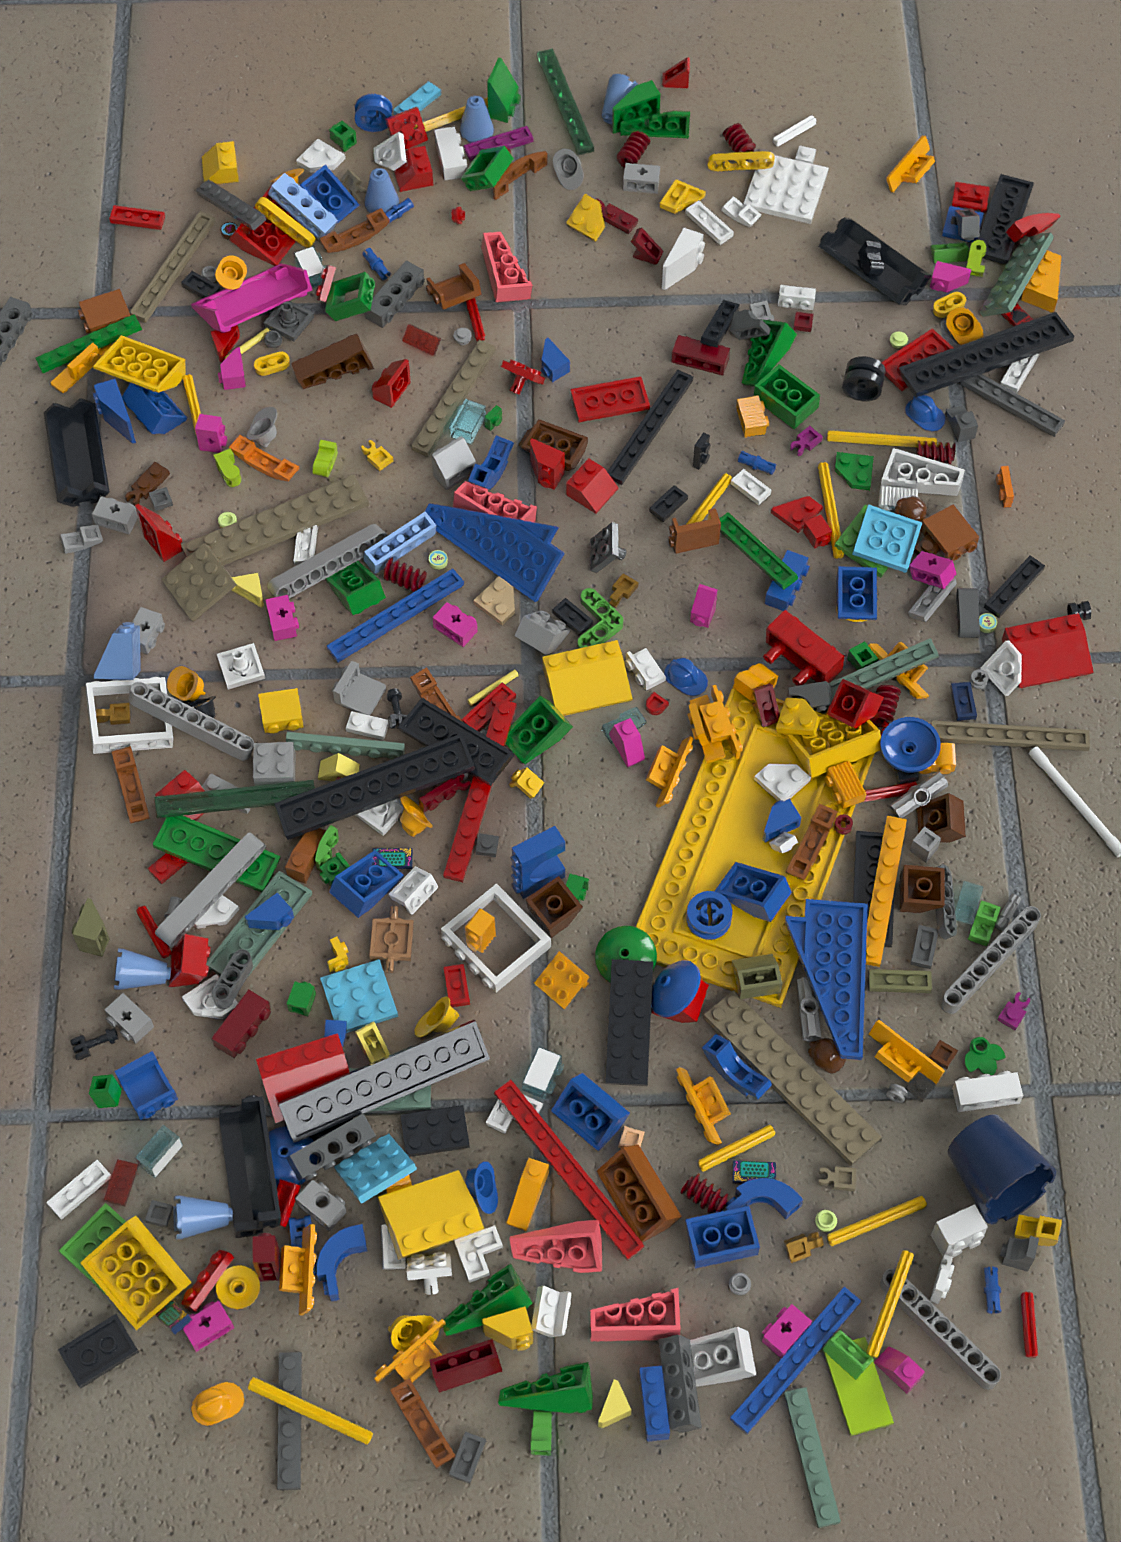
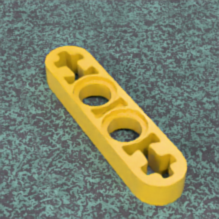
(765, 158)
(285, 222)

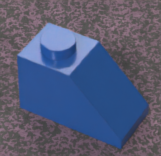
(554, 362)
(781, 819)
(271, 914)

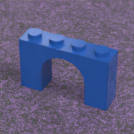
(537, 862)

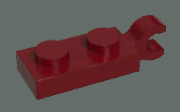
(618, 217)
(443, 792)

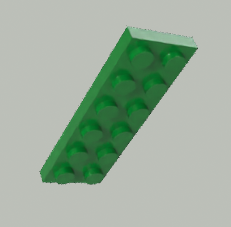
(208, 846)

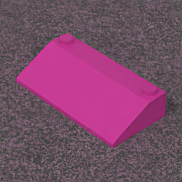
(253, 297)

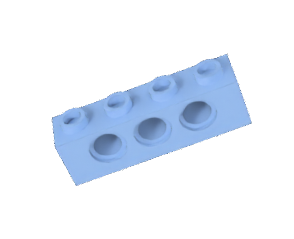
(304, 215)
(400, 542)

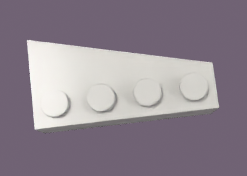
(921, 473)

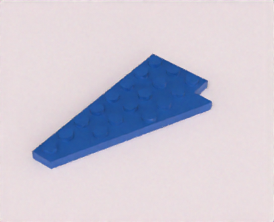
(507, 546)
(834, 959)

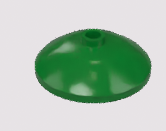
(623, 938)

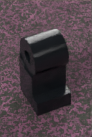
(871, 258)

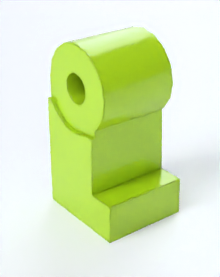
(977, 252)
(325, 458)
(225, 463)

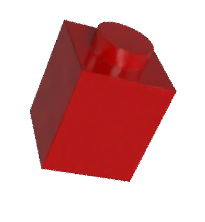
(817, 531)

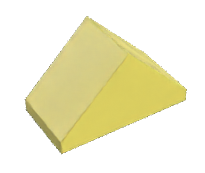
(249, 588)
(337, 766)
(371, 1042)
(615, 1407)

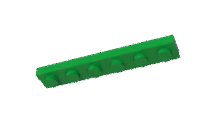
(100, 338)
(757, 551)

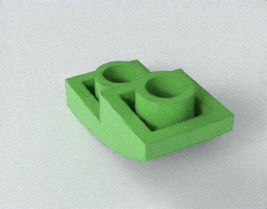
(327, 842)

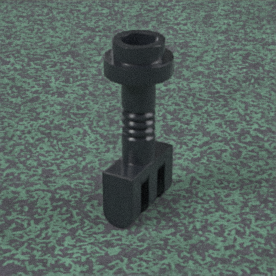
(395, 719)
(84, 1046)

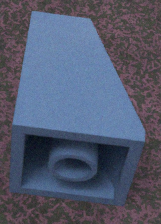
(121, 655)

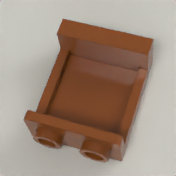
(455, 289)
(103, 310)
(950, 532)
(696, 534)

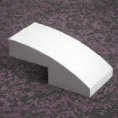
(743, 214)

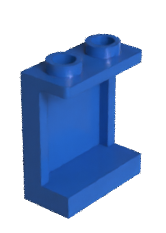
(146, 1085)

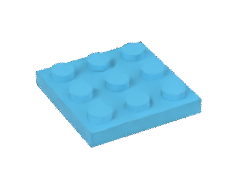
(887, 538)
(359, 995)
(375, 1168)

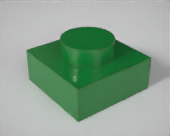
(493, 418)

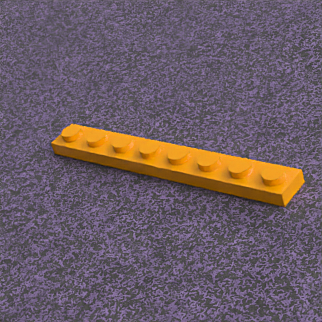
(884, 889)

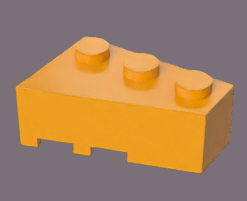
(1044, 283)

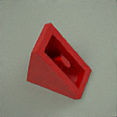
(677, 75)
(225, 341)

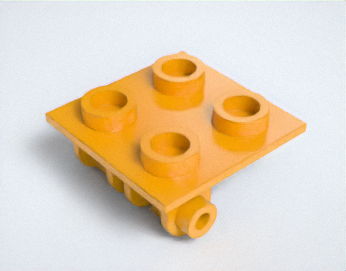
(562, 980)

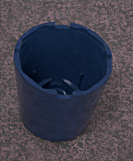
(999, 1168)

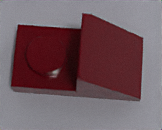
(646, 247)
(765, 705)

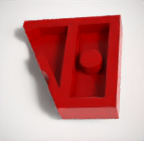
(797, 512)

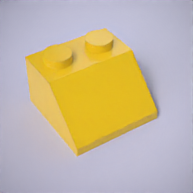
(220, 163)
(281, 710)
(510, 1329)

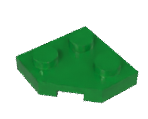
(855, 469)

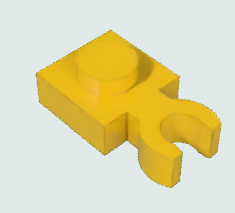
(377, 456)

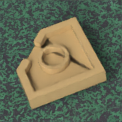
(497, 601)

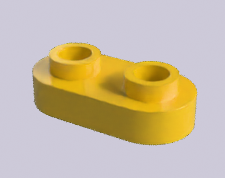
(948, 303)
(271, 364)

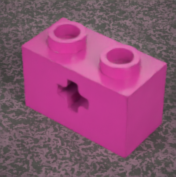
(210, 433)
(932, 570)
(281, 617)
(455, 624)
(219, 1325)
(782, 1342)

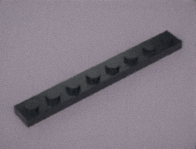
(650, 426)

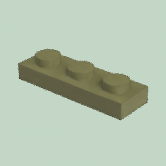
(900, 981)

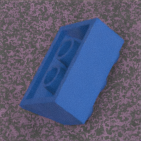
(153, 409)
(590, 1111)
(722, 1237)

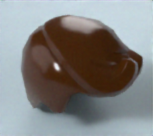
(911, 508)
(826, 1055)

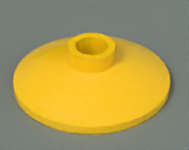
(235, 1277)

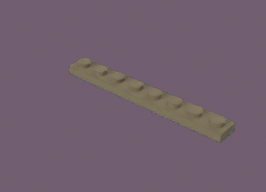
(172, 266)
(453, 398)
(1012, 735)

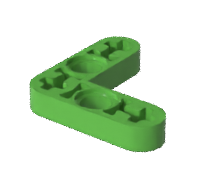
(605, 620)

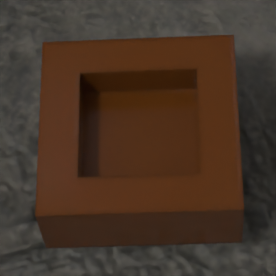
(943, 1054)

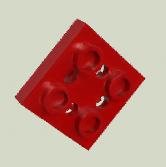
(398, 124)
(522, 375)

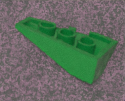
(665, 125)
(767, 351)
(501, 1295)
(562, 1392)

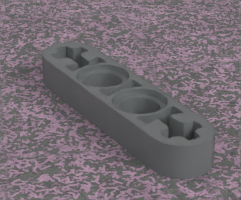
(946, 915)

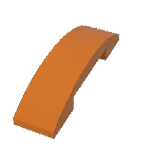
(262, 461)

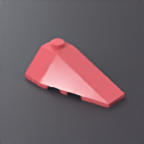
(567, 1245)

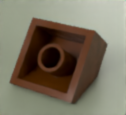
(943, 817)
(921, 888)
(554, 906)

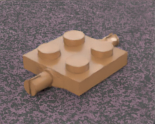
(391, 939)

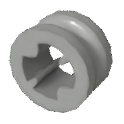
(982, 674)
(896, 1093)

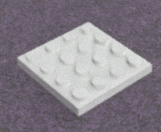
(787, 189)

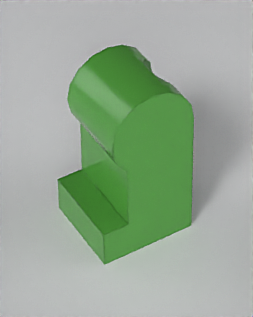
(541, 1433)

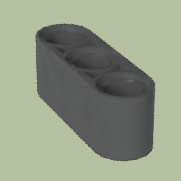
(967, 612)
(232, 988)

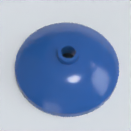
(914, 735)
(675, 988)
(279, 1141)

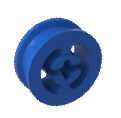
(372, 111)
(698, 919)

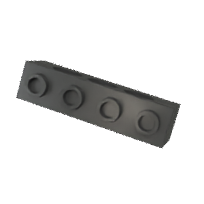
(395, 293)
(12, 323)
(358, 1127)
(680, 1384)

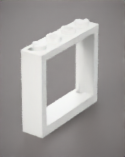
(140, 741)
(496, 893)

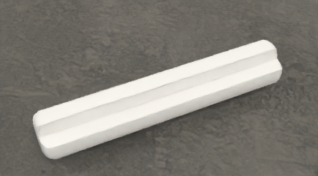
(794, 130)

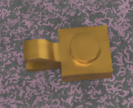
(624, 588)
(117, 714)
(800, 1246)

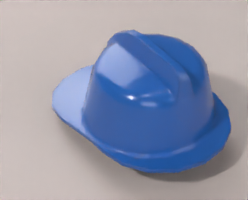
(925, 413)
(686, 677)
(482, 1186)

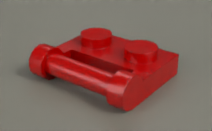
(970, 196)

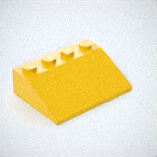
(142, 365)
(587, 678)
(834, 744)
(430, 1214)
(135, 1272)

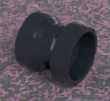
(1083, 609)

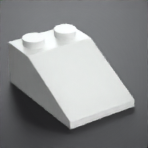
(683, 257)
(722, 1357)

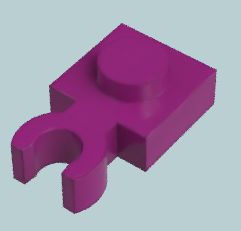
(806, 439)
(1014, 1013)

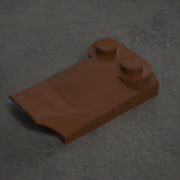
(558, 438)

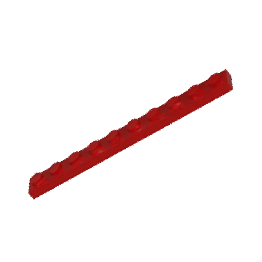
(477, 799)
(569, 1170)

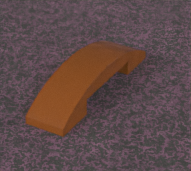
(532, 162)
(356, 235)
(427, 688)
(130, 785)
(812, 842)
(422, 1423)

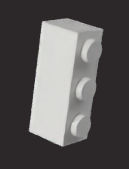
(450, 153)
(987, 1091)

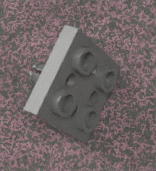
(285, 316)
(605, 548)

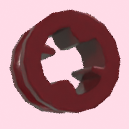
(843, 818)

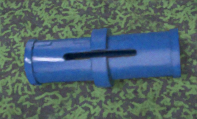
(397, 211)
(376, 264)
(757, 462)
(992, 1290)

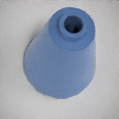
(617, 89)
(476, 121)
(380, 192)
(139, 970)
(198, 1216)

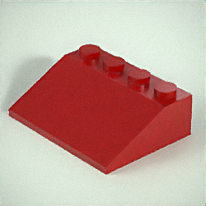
(265, 241)
(1051, 649)
(301, 1069)

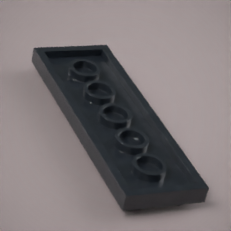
(1005, 208)
(431, 725)
(865, 867)
(629, 1022)

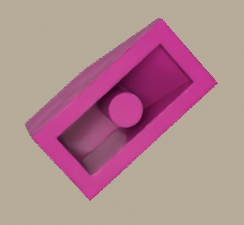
(949, 277)
(232, 371)
(704, 606)
(628, 742)
(900, 1368)

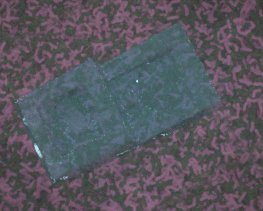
(633, 713)
(968, 902)

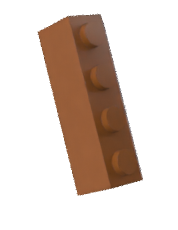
(638, 1192)

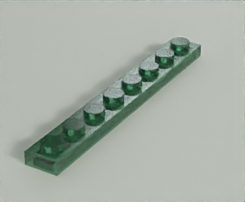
(565, 102)
(228, 799)

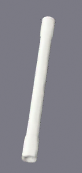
(1043, 762)

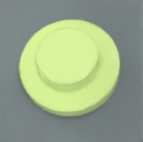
(898, 340)
(826, 1221)

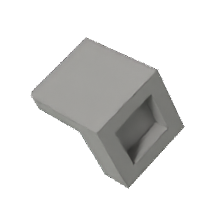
(925, 844)

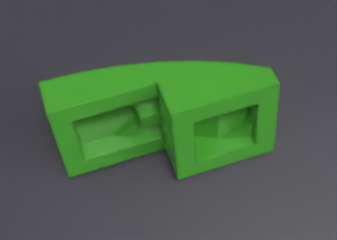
(984, 923)

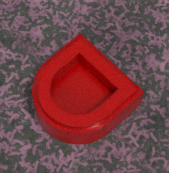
(656, 704)

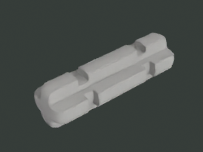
(1007, 912)

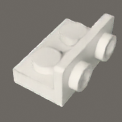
(796, 297)
(645, 669)
(414, 889)
(551, 1312)

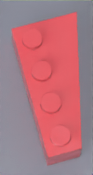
(505, 274)
(478, 499)
(638, 1319)

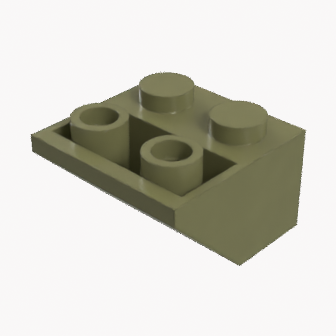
(90, 930)
(757, 976)

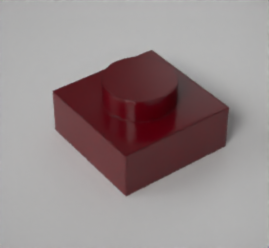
(803, 322)

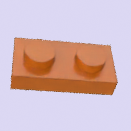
(1006, 491)

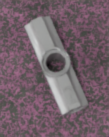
(929, 789)
(809, 1020)

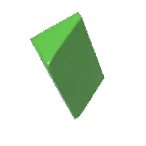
(950, 252)
(848, 1354)

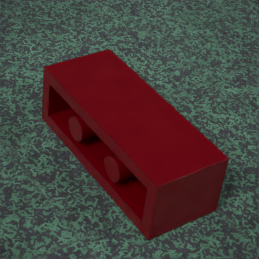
(700, 356)
(241, 1024)
(266, 1257)
(465, 1365)

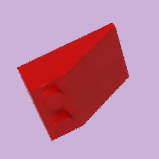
(159, 533)

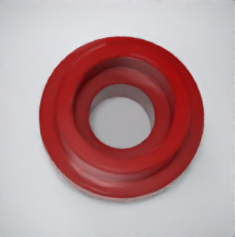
(458, 215)

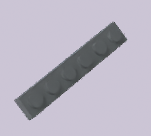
(231, 204)
(1015, 404)
(289, 1423)

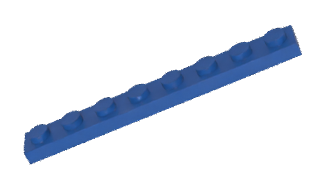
(395, 615)
(795, 1360)

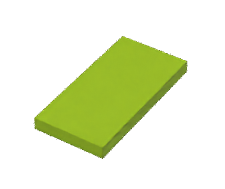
(860, 1398)

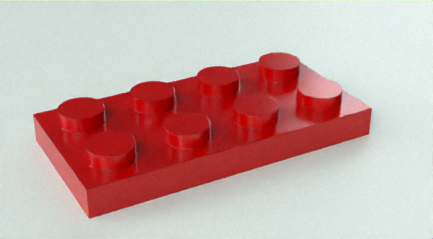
(922, 347)
(610, 399)

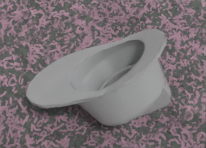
(568, 169)
(263, 427)

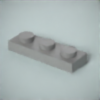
(930, 601)

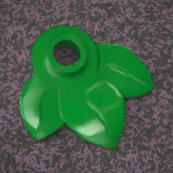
(984, 1059)

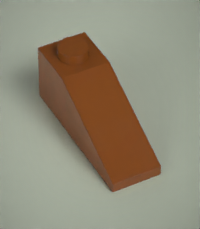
(303, 856)

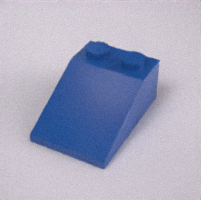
(330, 193)
(111, 405)
(856, 593)
(364, 884)
(755, 890)

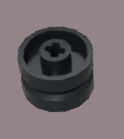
(864, 378)

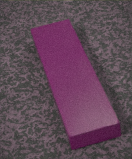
(510, 139)

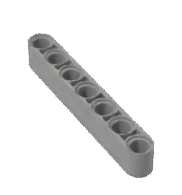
(326, 562)
(198, 727)
(210, 889)
(986, 967)
(944, 1339)

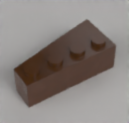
(332, 362)

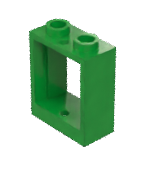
(487, 168)
(335, 305)

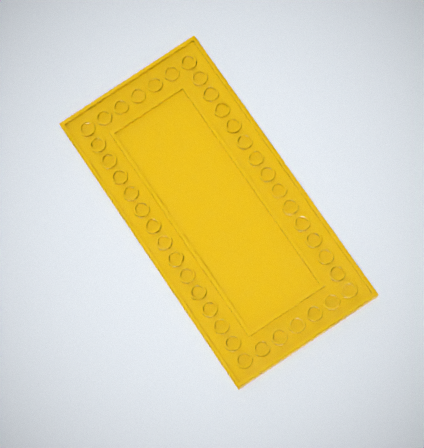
(724, 826)

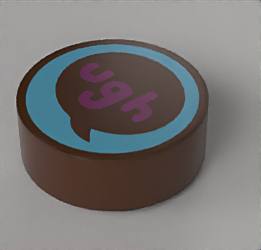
(228, 229)

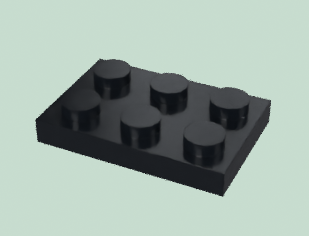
(435, 1131)
(98, 1351)

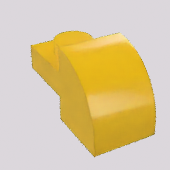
(1044, 1228)

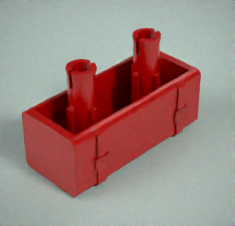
(803, 649)

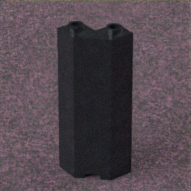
(900, 275)
(76, 453)
(249, 1167)

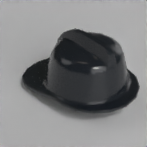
(203, 705)

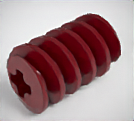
(738, 139)
(633, 148)
(937, 453)
(404, 576)
(889, 704)
(704, 1194)

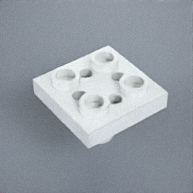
(240, 660)
(429, 1269)

